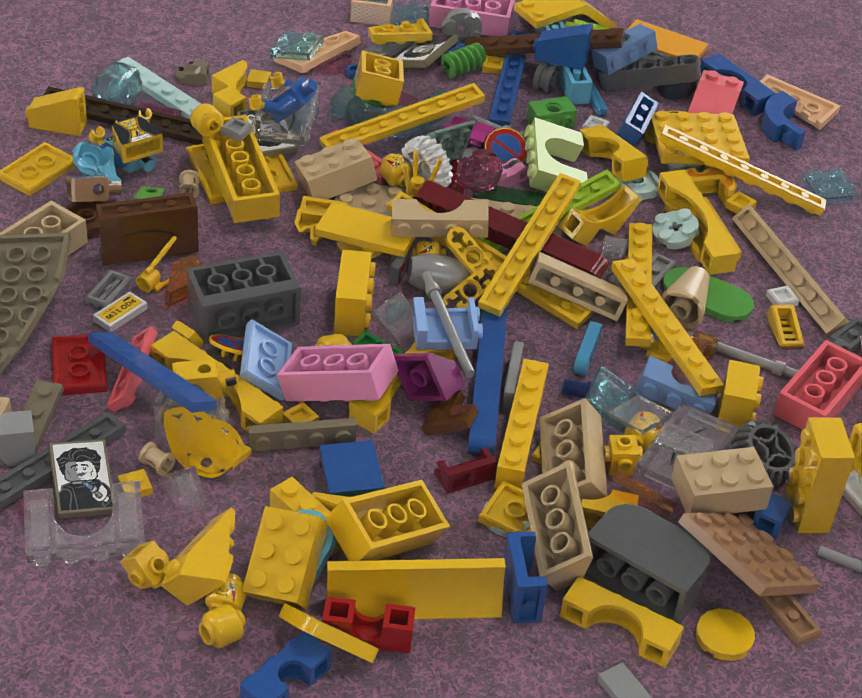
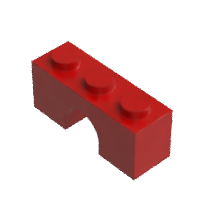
(386, 632)

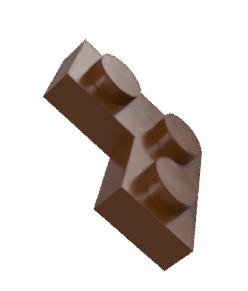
(450, 415)

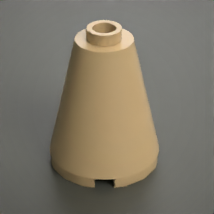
(688, 297)

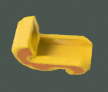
(713, 181)

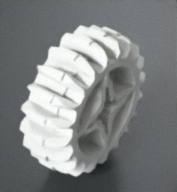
(428, 155)

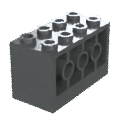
(235, 291)

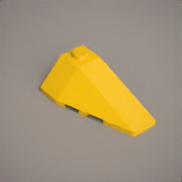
(203, 562)

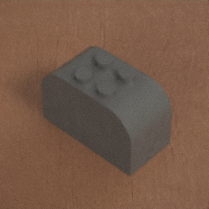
(648, 560)

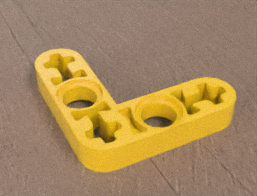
(476, 270)
(328, 633)

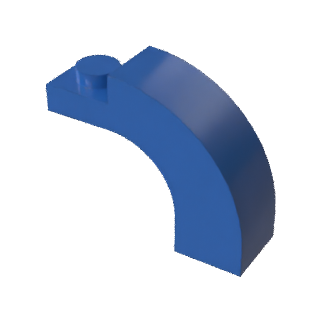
(776, 124)

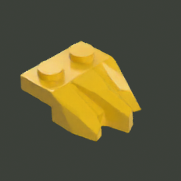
(310, 214)

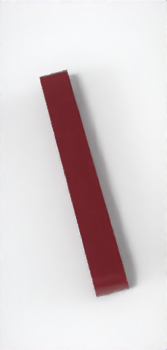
(506, 229)

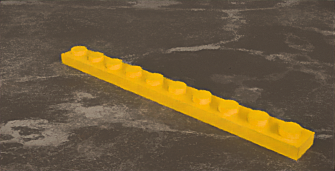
(566, 310)

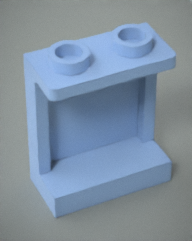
(430, 331)

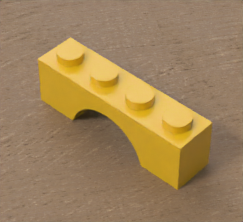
(627, 161)
(592, 604)

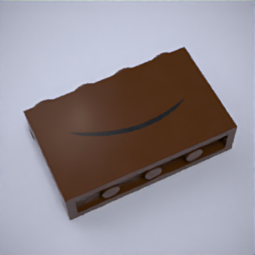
(144, 226)

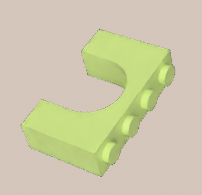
(546, 140)

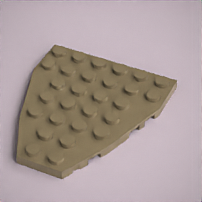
(29, 278)

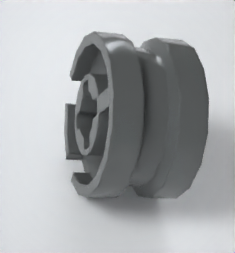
(545, 77)

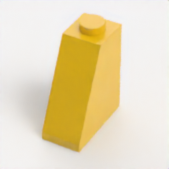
(59, 112)

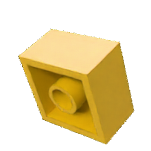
(740, 393)

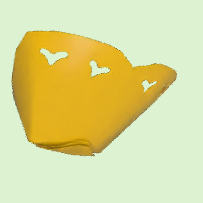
(202, 440)

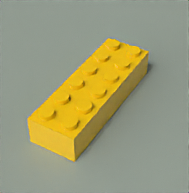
(243, 176)

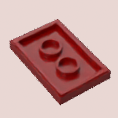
(78, 365)

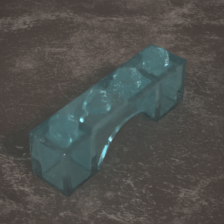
(350, 107)

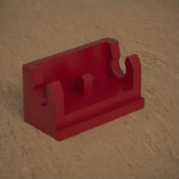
(467, 473)

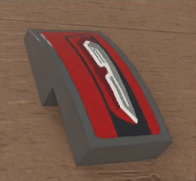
(397, 269)

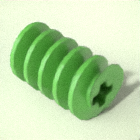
(463, 60)

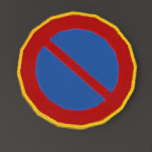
(506, 144)
(228, 344)

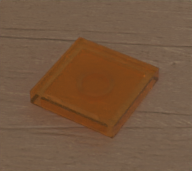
(643, 491)

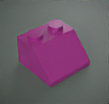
(428, 376)

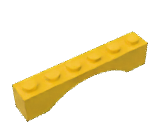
(680, 192)
(250, 401)
(374, 414)
(522, 423)

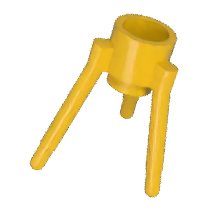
(416, 181)
(150, 277)

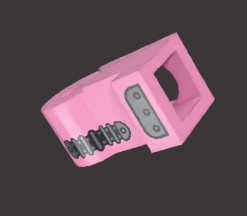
(513, 173)

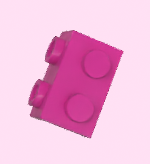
(478, 134)

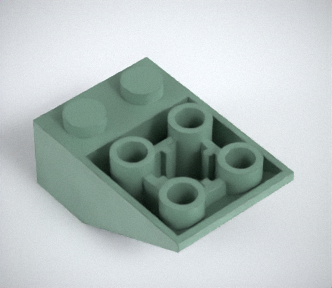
(454, 139)

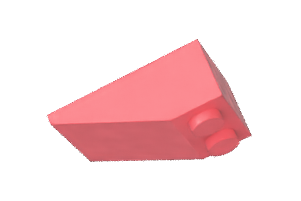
(716, 94)

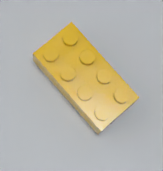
(819, 475)
(387, 522)

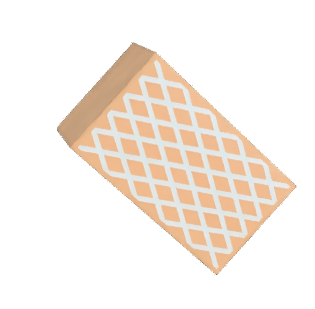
(371, 12)

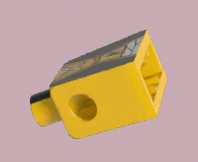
(136, 139)

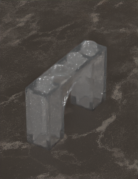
(49, 543)

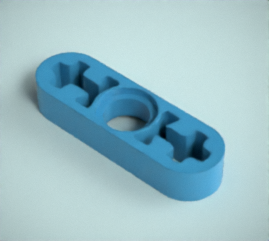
(587, 348)

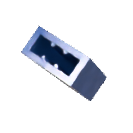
(565, 46)

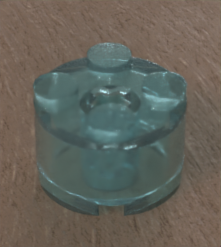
(118, 83)

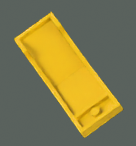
(545, 12)

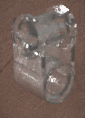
(614, 249)

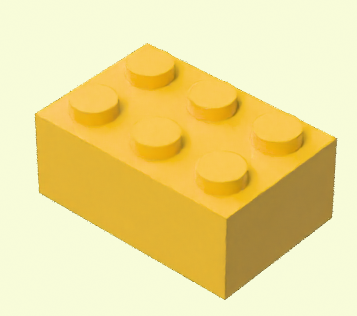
(379, 78)
(354, 293)
(285, 557)

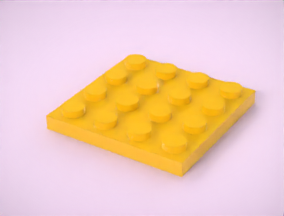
(713, 129)

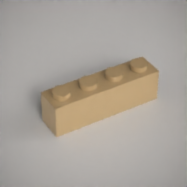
(578, 286)

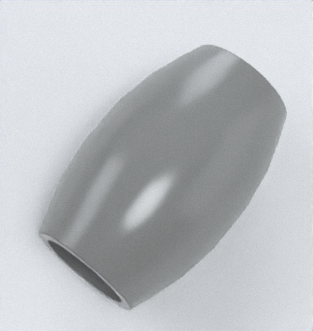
(444, 269)

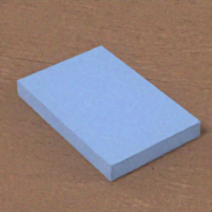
(264, 357)

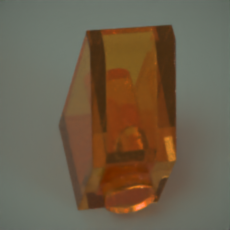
(178, 280)

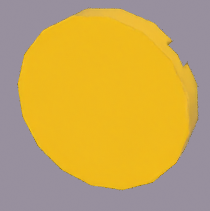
(725, 634)

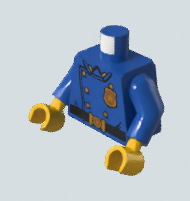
(288, 99)

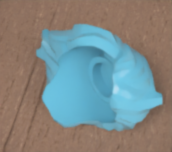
(95, 161)

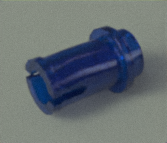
(575, 388)

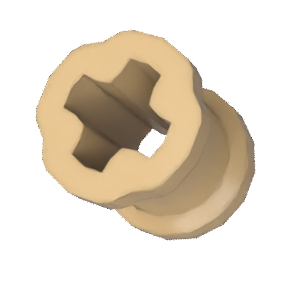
(189, 180)
(156, 458)

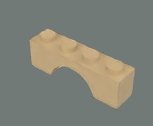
(412, 220)

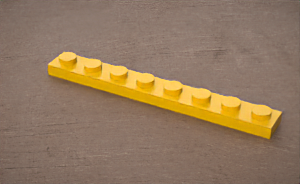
(407, 117)
(748, 173)
(529, 245)
(640, 249)
(667, 328)

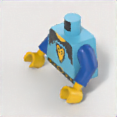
(147, 163)

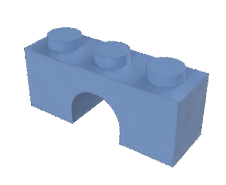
(638, 43)
(659, 385)

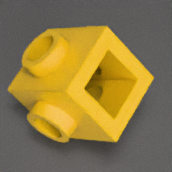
(622, 454)
(146, 565)

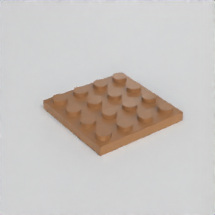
(750, 553)

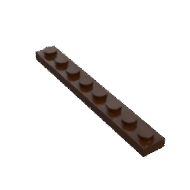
(524, 43)

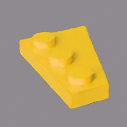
(416, 32)

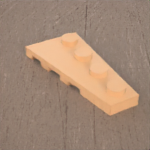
(331, 47)
(809, 107)

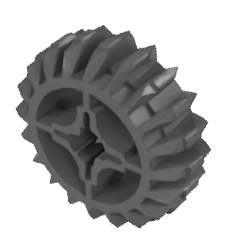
(771, 445)

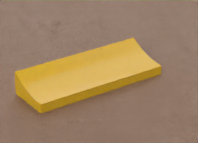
(433, 586)

